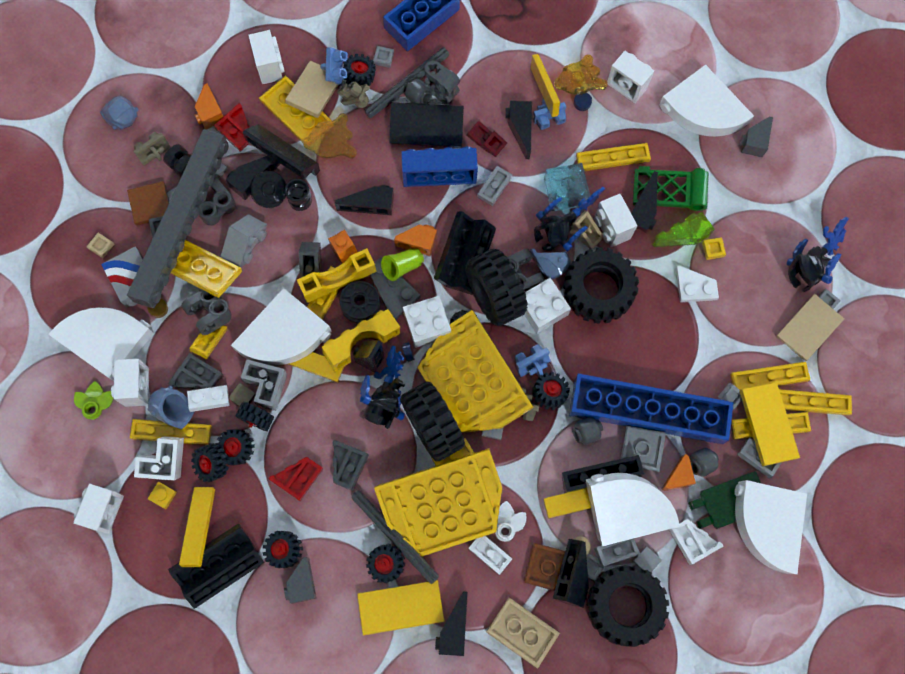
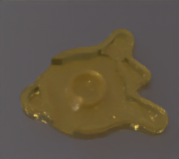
(580, 77)
(330, 138)

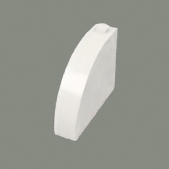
(705, 105)
(282, 332)
(102, 336)
(628, 507)
(771, 523)

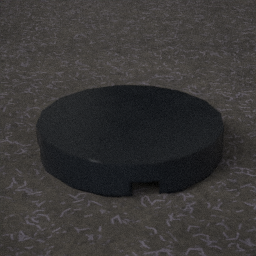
(268, 189)

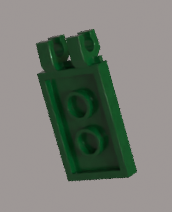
(720, 502)

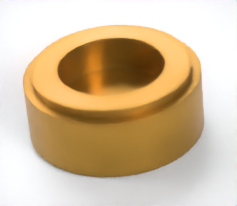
(160, 309)

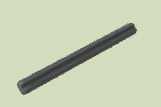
(400, 87)
(395, 537)

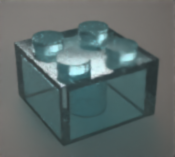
(568, 183)

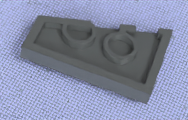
(393, 293)

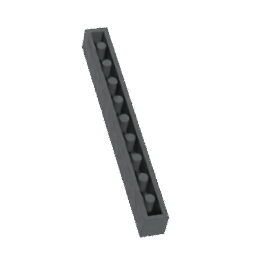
(178, 219)

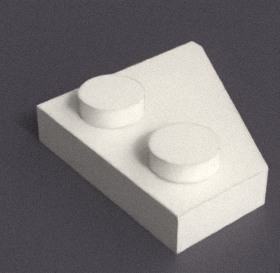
(695, 286)
(694, 541)

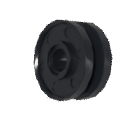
(356, 291)

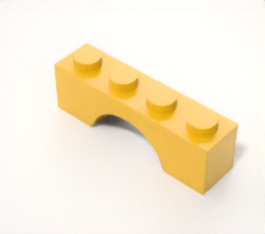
(353, 269)
(381, 327)

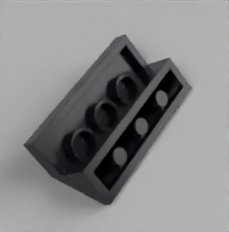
(426, 124)
(281, 151)
(464, 242)
(576, 479)
(223, 563)

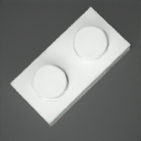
(208, 398)
(490, 554)

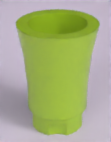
(401, 263)

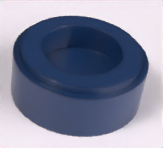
(583, 102)
(408, 352)

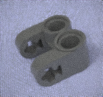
(445, 82)
(215, 204)
(519, 259)
(213, 320)

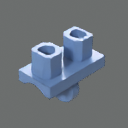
(334, 65)
(543, 115)
(533, 363)

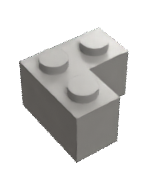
(241, 240)
(269, 382)

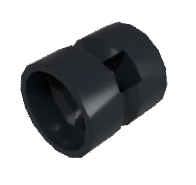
(177, 158)
(298, 194)

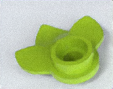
(92, 398)

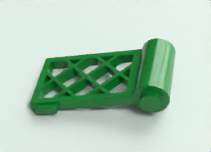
(695, 187)

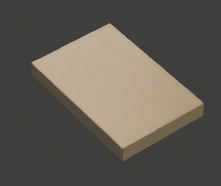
(311, 91)
(810, 327)
(523, 632)

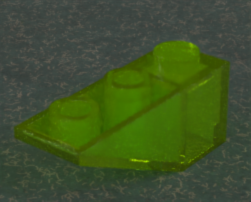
(690, 232)

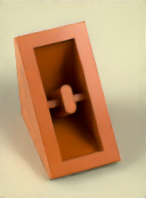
(681, 475)

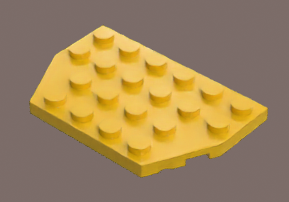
(474, 377)
(444, 503)

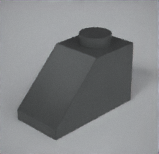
(757, 138)
(309, 258)
(300, 584)

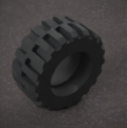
(607, 263)
(496, 287)
(432, 421)
(654, 598)

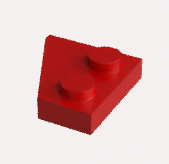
(232, 127)
(298, 477)

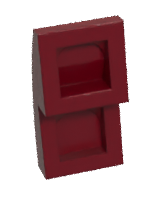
(486, 139)

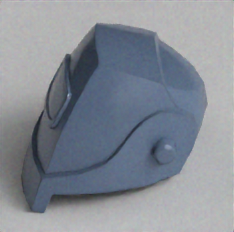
(119, 113)
(552, 264)
(170, 407)

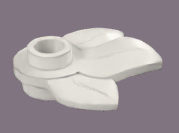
(509, 520)

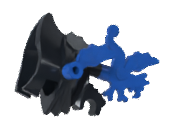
(558, 227)
(813, 264)
(386, 400)

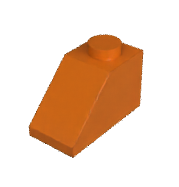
(207, 108)
(418, 237)
(342, 246)

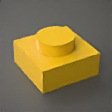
(714, 248)
(162, 495)

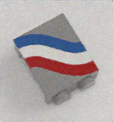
(122, 271)

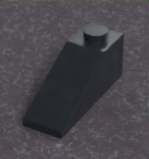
(520, 123)
(240, 179)
(371, 200)
(646, 207)
(369, 355)
(573, 576)
(453, 633)

